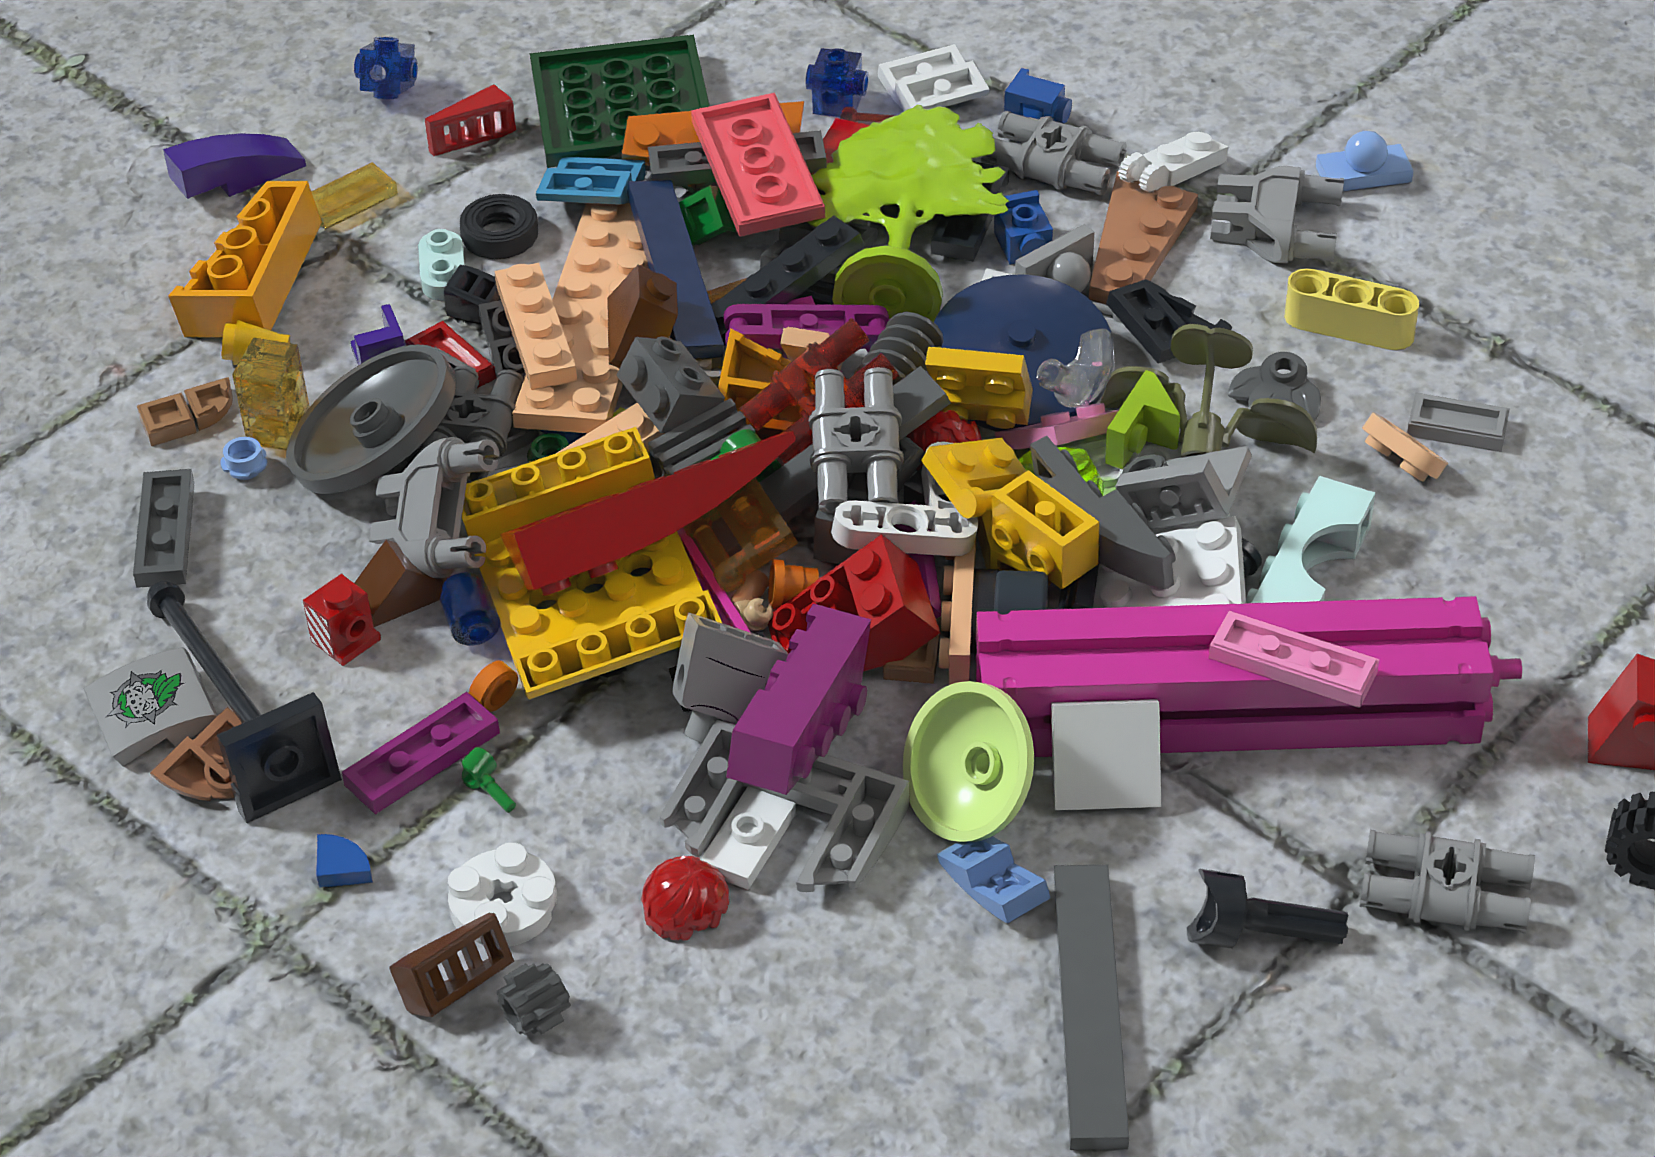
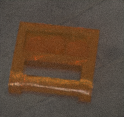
(754, 525)

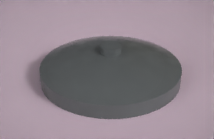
(371, 419)

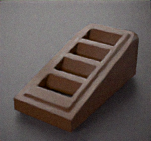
(420, 978)

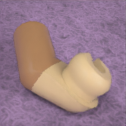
(749, 602)

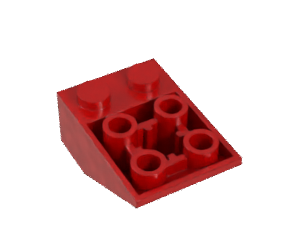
(873, 584)

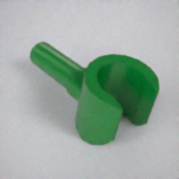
(476, 773)

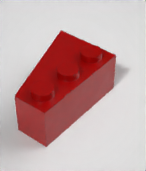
(1624, 719)

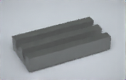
(698, 437)

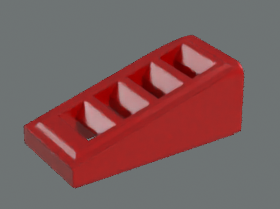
(495, 121)

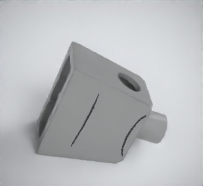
(720, 672)

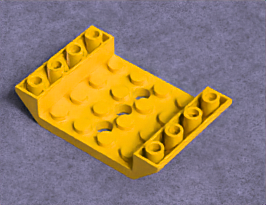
(582, 630)

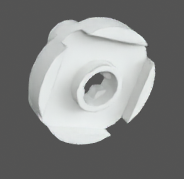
(504, 871)

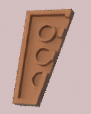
(1138, 234)

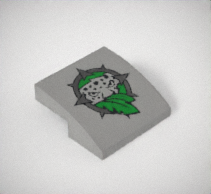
(149, 703)

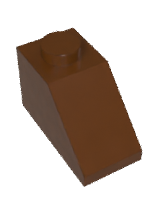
(640, 307)

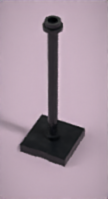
(271, 754)

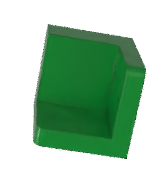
(706, 215)

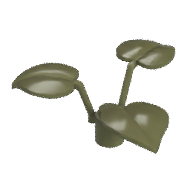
(1266, 419)

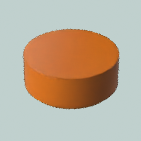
(494, 685)

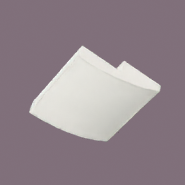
(932, 79)

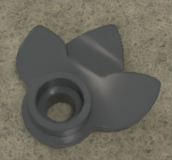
(1268, 383)

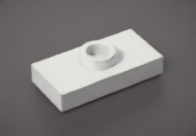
(749, 836)

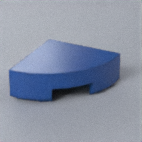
(340, 862)

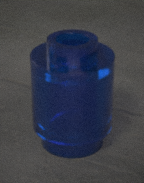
(469, 609)

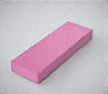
(1294, 659)

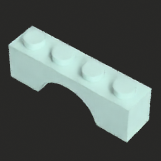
(1326, 527)

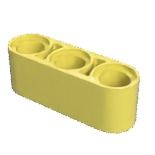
(1351, 309)

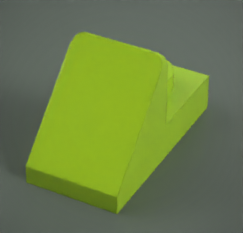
(1143, 417)

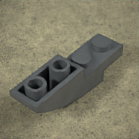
(1124, 533)

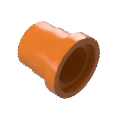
(788, 581)

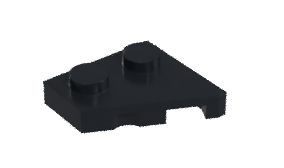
(1154, 316)

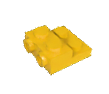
(983, 385)

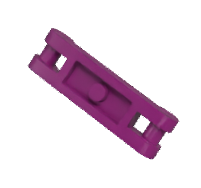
(766, 321)

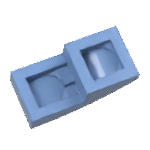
(993, 879)

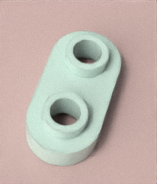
(439, 258)

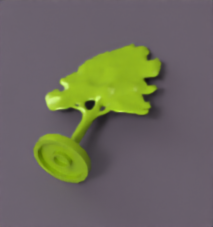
(913, 163)

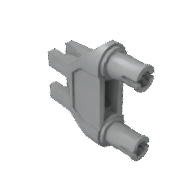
(1265, 211)
(432, 506)

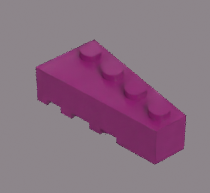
(803, 702)

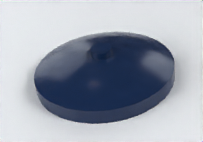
(1022, 318)

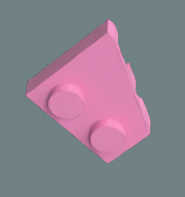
(1061, 428)

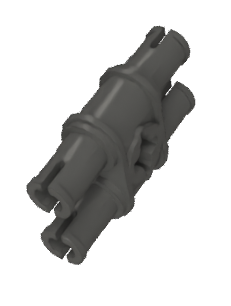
(478, 415)

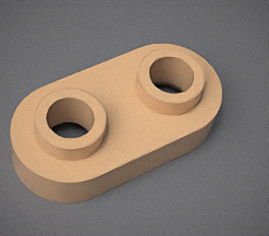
(1418, 458)

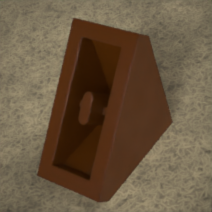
(396, 585)

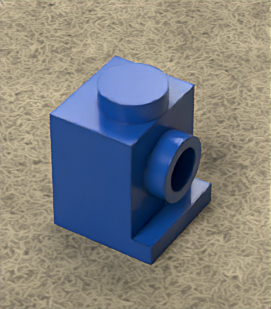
(1037, 98)
(1022, 226)

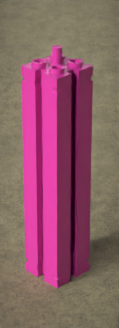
(1426, 690)

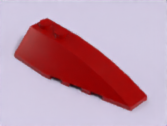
(623, 523)

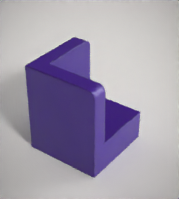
(380, 340)

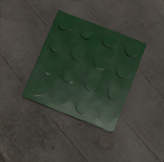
(594, 89)

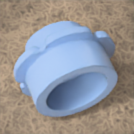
(243, 458)

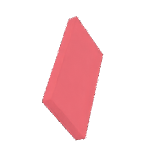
(757, 164)

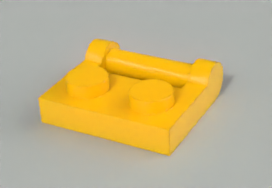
(970, 469)

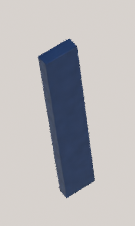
(672, 254)

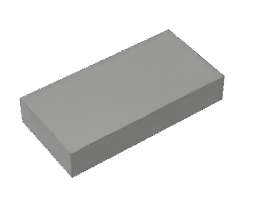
(1458, 422)

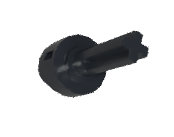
(1230, 910)

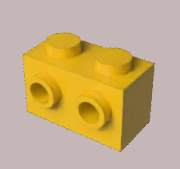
(1045, 529)

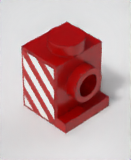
(340, 620)

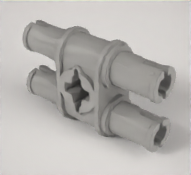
(1055, 152)
(835, 427)
(1464, 864)

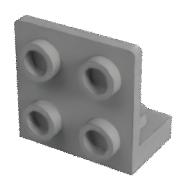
(1188, 488)

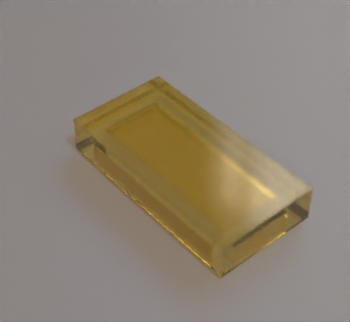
(353, 194)

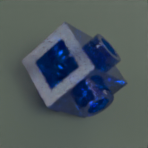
(396, 59)
(836, 81)

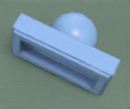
(1366, 163)

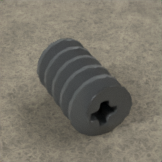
(905, 343)

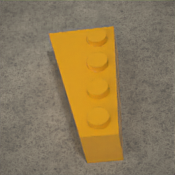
(252, 263)

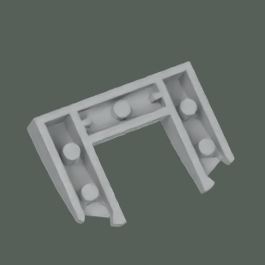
(863, 805)

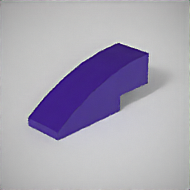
(231, 162)

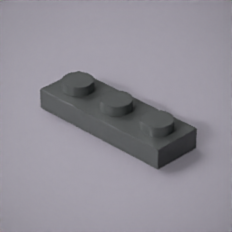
(164, 527)

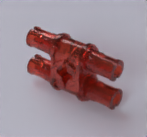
(793, 386)

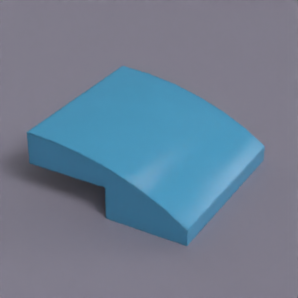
(590, 180)

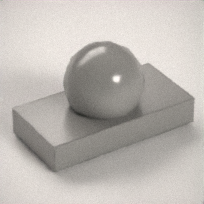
(1063, 259)

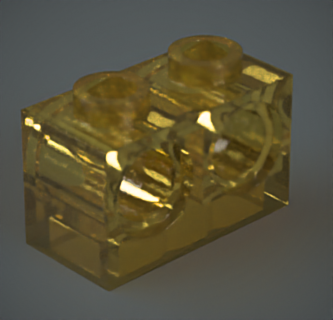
(270, 391)

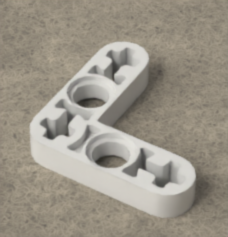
(935, 515)

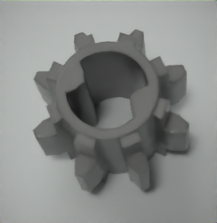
(533, 998)

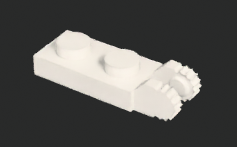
(1173, 161)

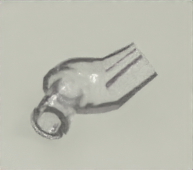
(1086, 375)

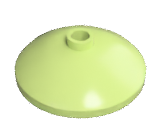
(950, 759)

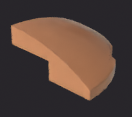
(197, 765)

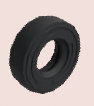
(500, 243)

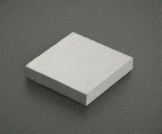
(1106, 754)

